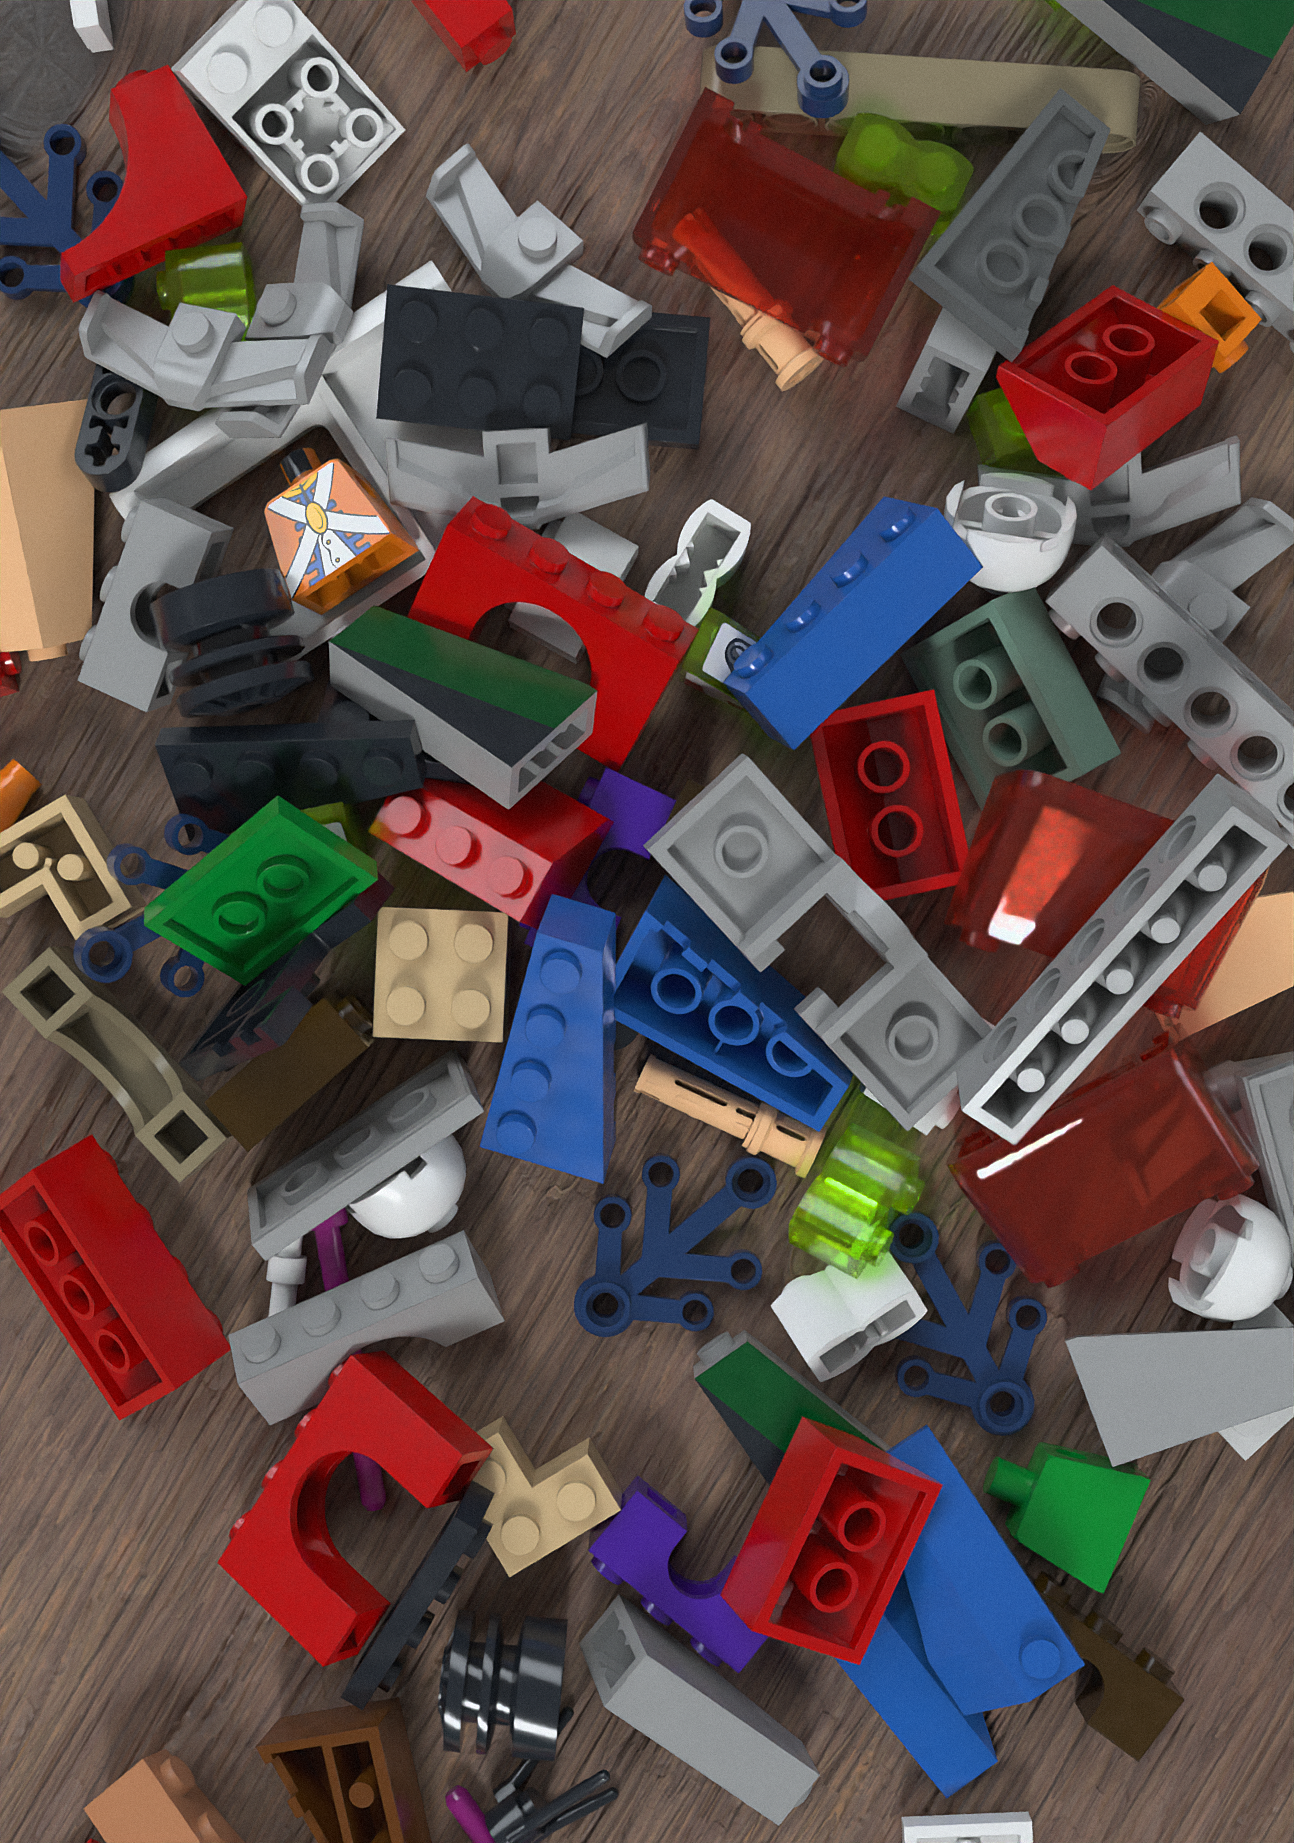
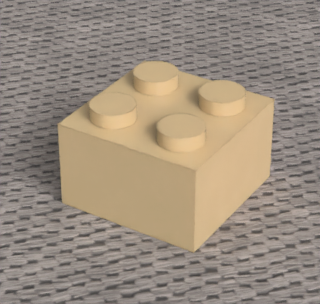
(442, 974)

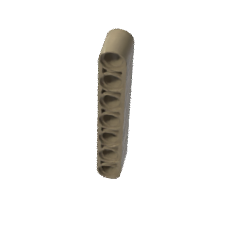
(932, 96)

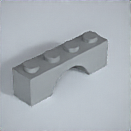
(428, 1294)

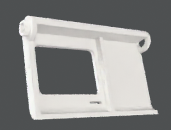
(205, 460)

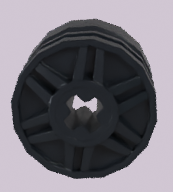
(228, 631)
(504, 1685)

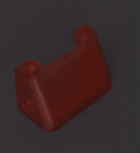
(780, 232)
(1050, 861)
(1108, 1161)

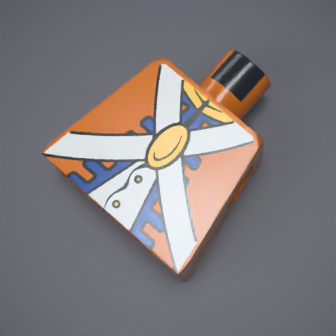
(332, 531)

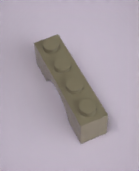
(124, 1056)

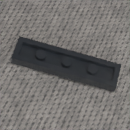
(432, 1580)

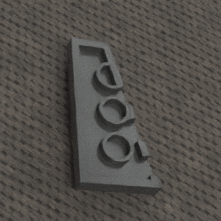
(1005, 240)

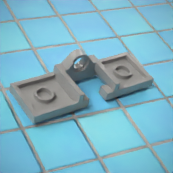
(763, 867)

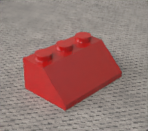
(1106, 384)
(891, 795)
(495, 852)
(829, 1542)

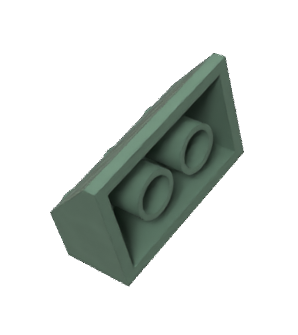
(1010, 695)

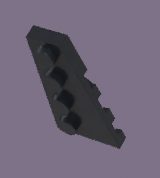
(238, 769)

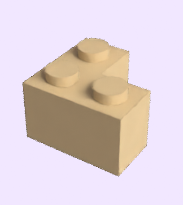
(64, 856)
(543, 1506)

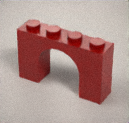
(629, 639)
(283, 1543)

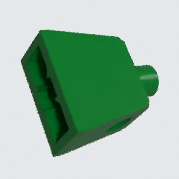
(1070, 1507)

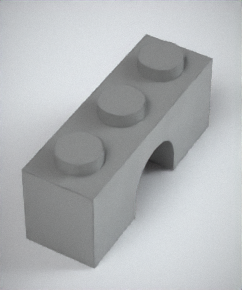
(161, 547)

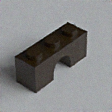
(1127, 1692)

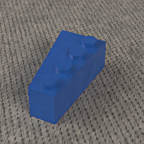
(851, 618)
(709, 1004)
(559, 1059)

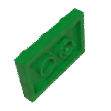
(261, 891)

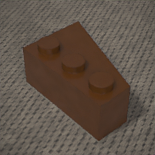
(350, 1773)

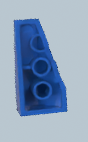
(974, 1601)
(916, 1702)

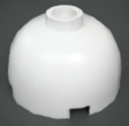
(1012, 529)
(415, 1196)
(1231, 1260)

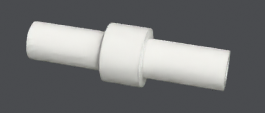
(286, 1272)

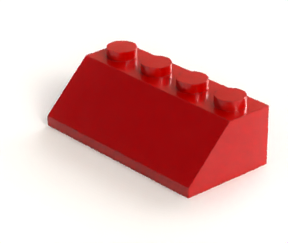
(108, 1278)

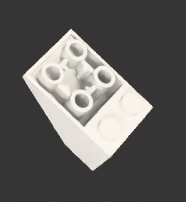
(287, 99)

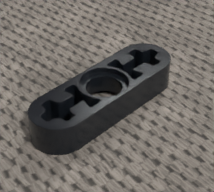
(128, 430)

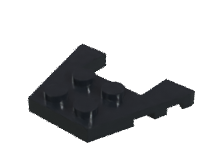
(275, 1001)

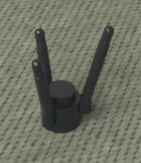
(527, 1815)

